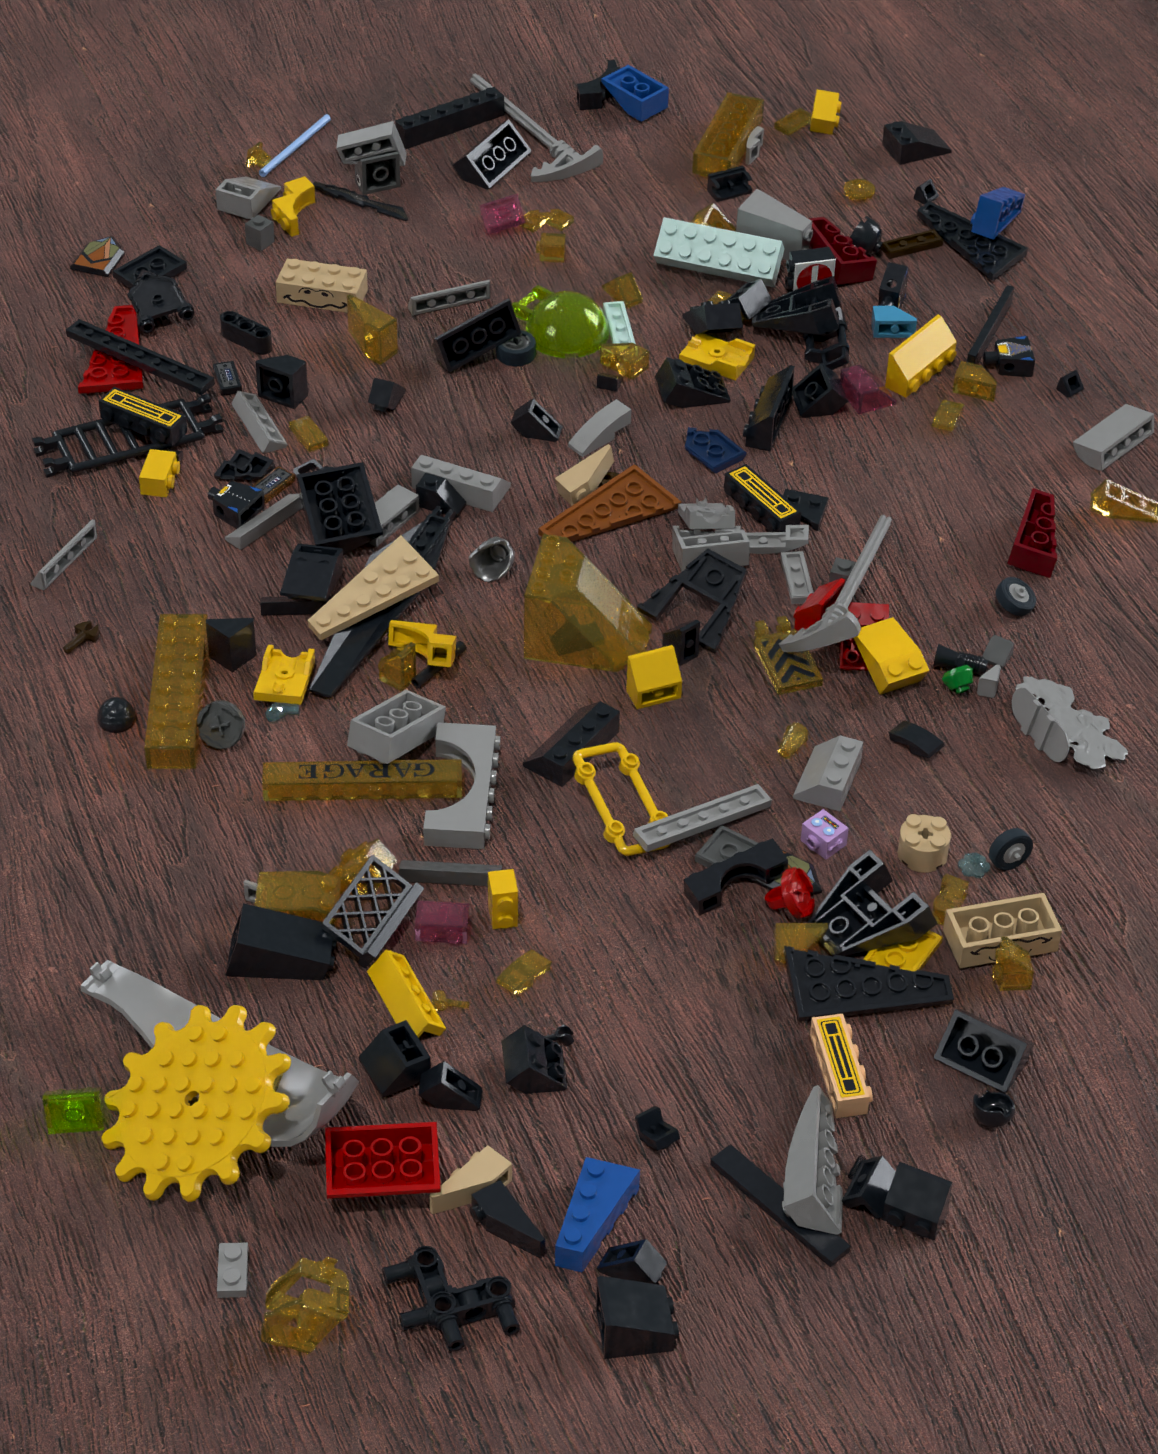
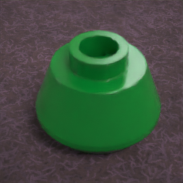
(958, 679)

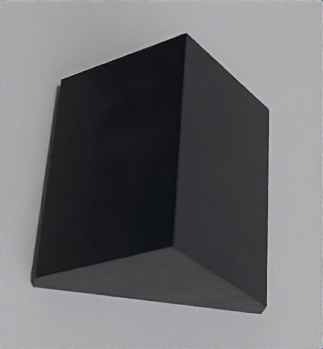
(231, 641)

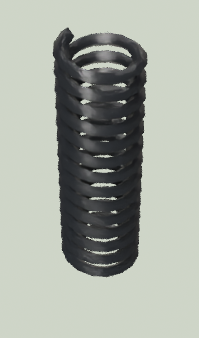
(855, 1165)

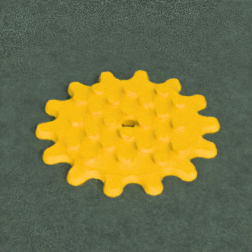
(235, 1097)

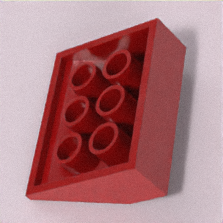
(382, 1160)

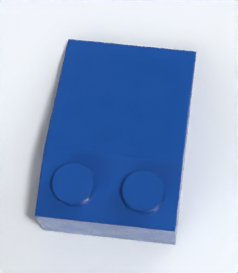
(637, 92)

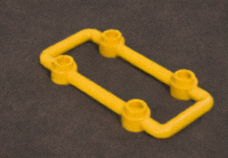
(628, 766)

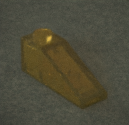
(1123, 503)

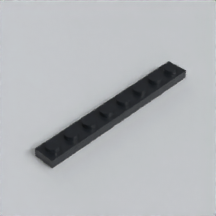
(140, 357)

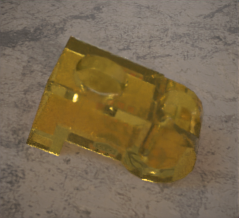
(952, 895)

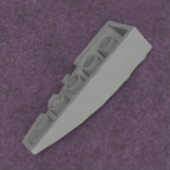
(811, 1171)

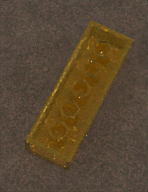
(727, 134)

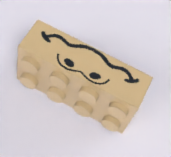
(319, 284)
(978, 928)

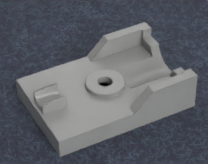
(707, 515)

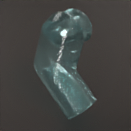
(279, 710)

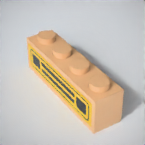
(840, 1065)

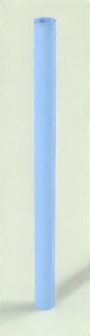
(294, 145)

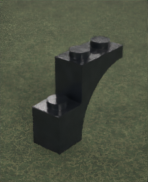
(594, 92)

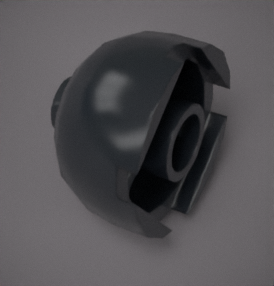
(868, 236)

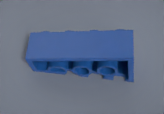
(996, 211)

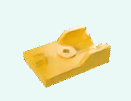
(729, 361)
(284, 677)

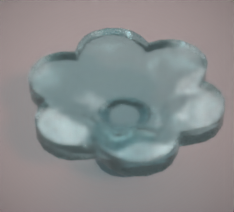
(973, 865)

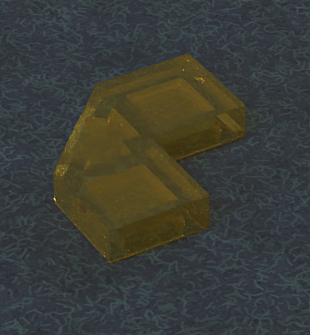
(555, 218)

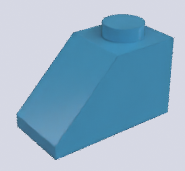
(892, 322)

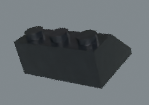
(983, 1050)

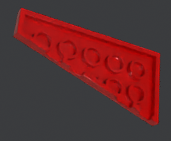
(109, 371)

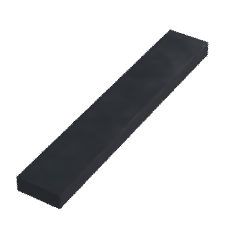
(991, 326)
(769, 1197)

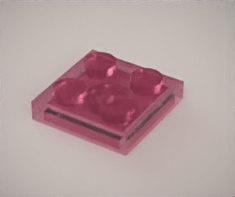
(502, 214)

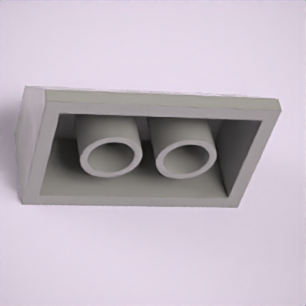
(830, 772)

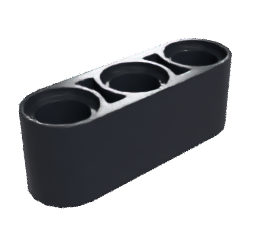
(246, 332)

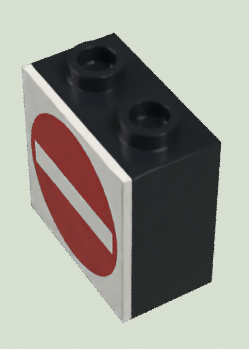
(808, 267)

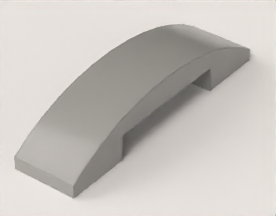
(778, 542)

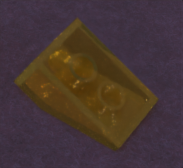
(372, 330)
(298, 893)

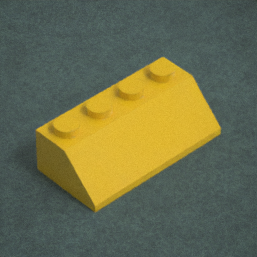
(920, 357)

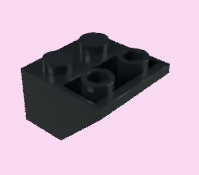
(714, 317)
(395, 1059)
(533, 1062)

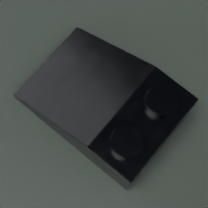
(912, 142)

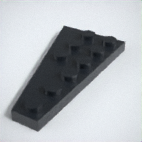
(986, 254)
(857, 986)

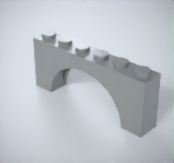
(466, 821)

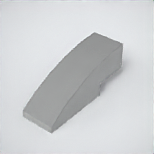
(600, 428)

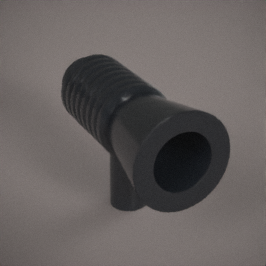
(949, 658)

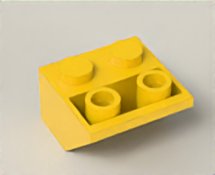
(653, 677)

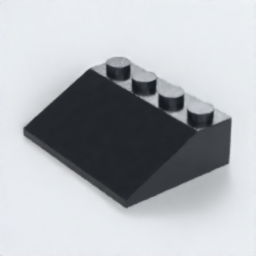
(339, 507)

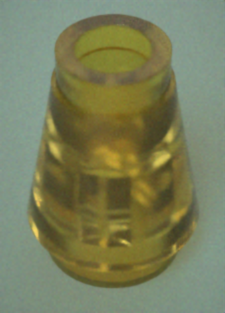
(792, 740)

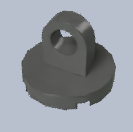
(221, 724)

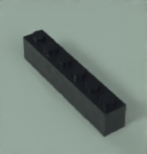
(450, 117)

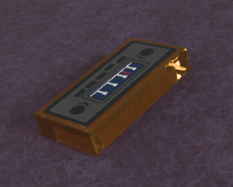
(275, 482)

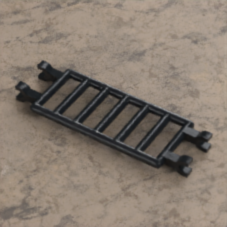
(68, 462)

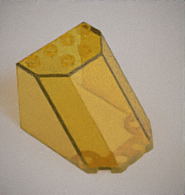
(577, 613)

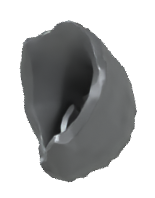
(492, 559)

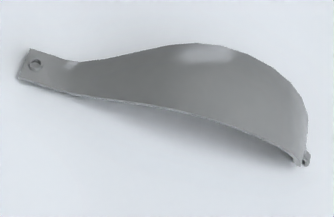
(313, 1093)

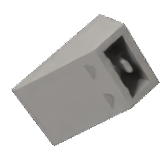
(244, 196)

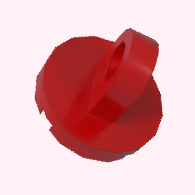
(793, 893)

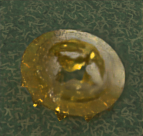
(852, 188)

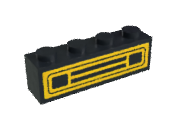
(143, 416)
(760, 499)

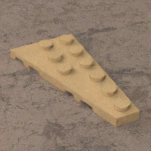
(385, 581)

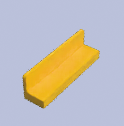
(404, 994)

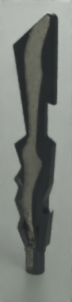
(361, 200)

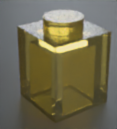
(551, 247)

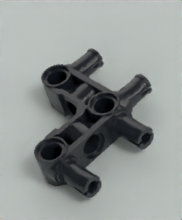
(461, 1304)

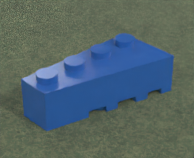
(595, 1205)

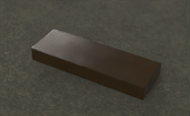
(912, 244)

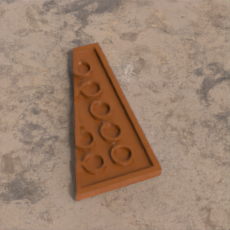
(616, 503)

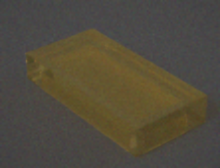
(793, 121)
(308, 433)

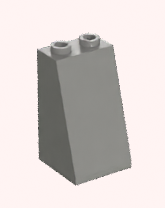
(771, 219)

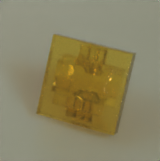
(257, 156)

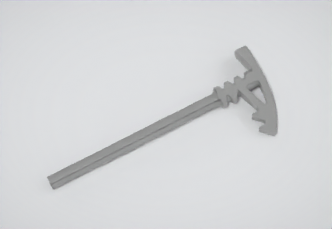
(567, 160)
(837, 621)

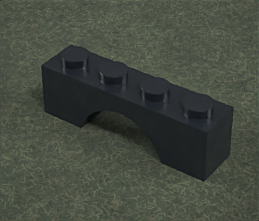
(761, 862)

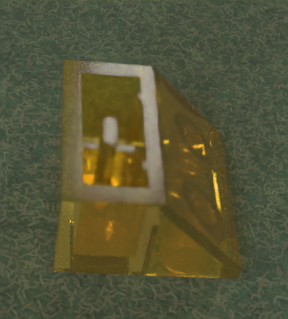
(354, 859)

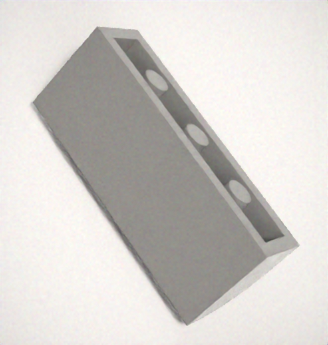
(1114, 436)

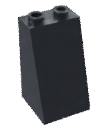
(279, 946)

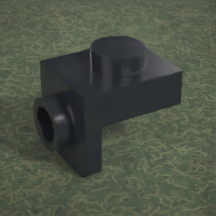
(654, 1130)

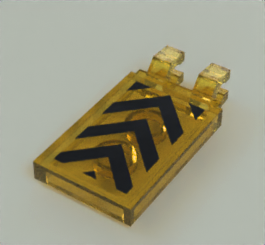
(786, 670)

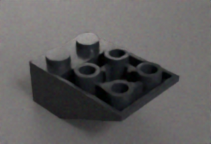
(690, 385)
(312, 572)

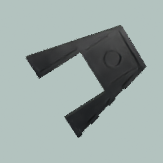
(710, 578)

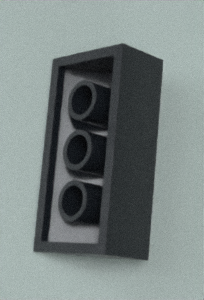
(492, 156)
(476, 336)
(770, 410)
(586, 728)

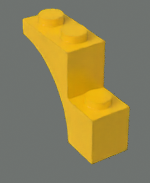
(296, 196)
(435, 647)

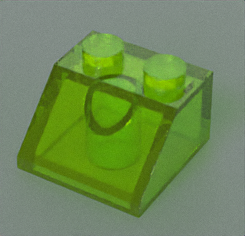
(74, 1110)

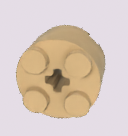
(924, 842)

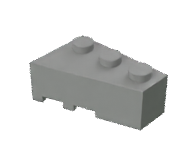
(370, 142)
(727, 542)

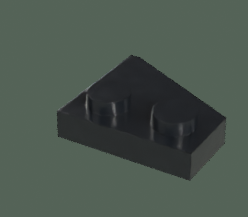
(810, 505)

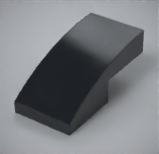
(920, 740)

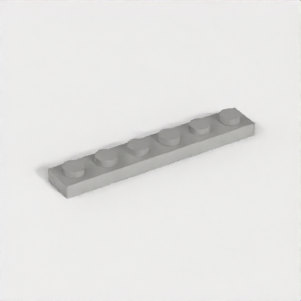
(702, 817)

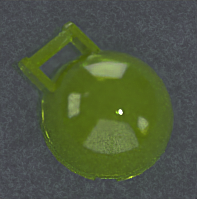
(563, 322)

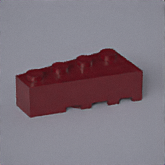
(851, 262)
(1035, 540)

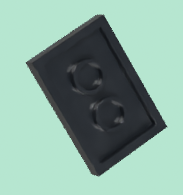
(156, 260)

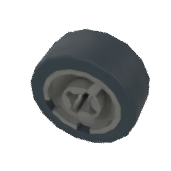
(518, 350)

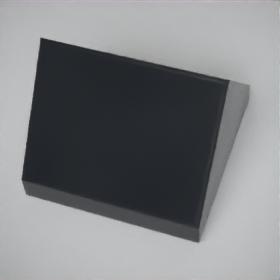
(926, 192)
(1070, 384)

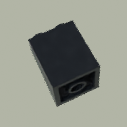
(634, 1318)

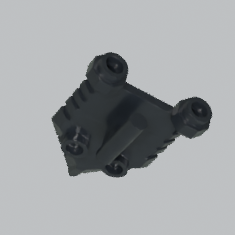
(157, 297)

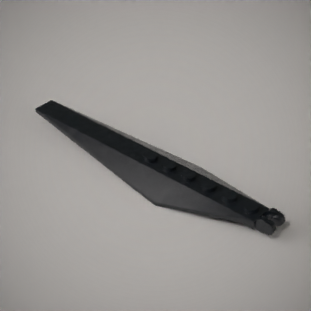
(355, 642)

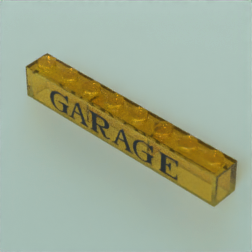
(362, 780)

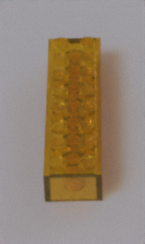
(176, 692)

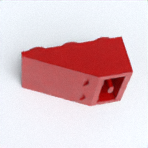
(866, 614)

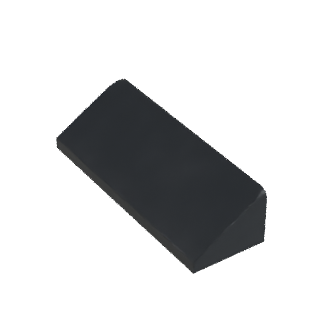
(288, 606)

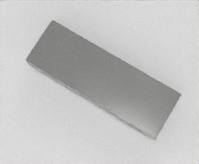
(796, 576)

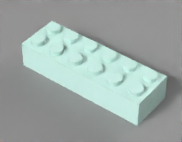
(718, 251)

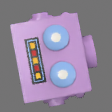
(824, 834)

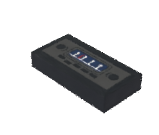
(227, 378)

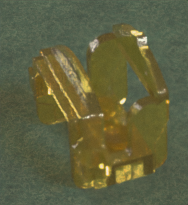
(314, 1310)

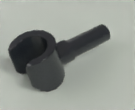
(563, 1034)

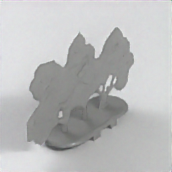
(1062, 724)

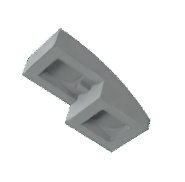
(753, 145)

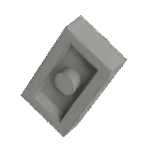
(232, 1270)

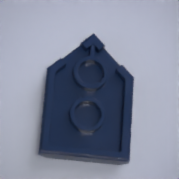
(713, 449)

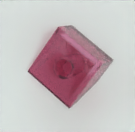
(865, 390)

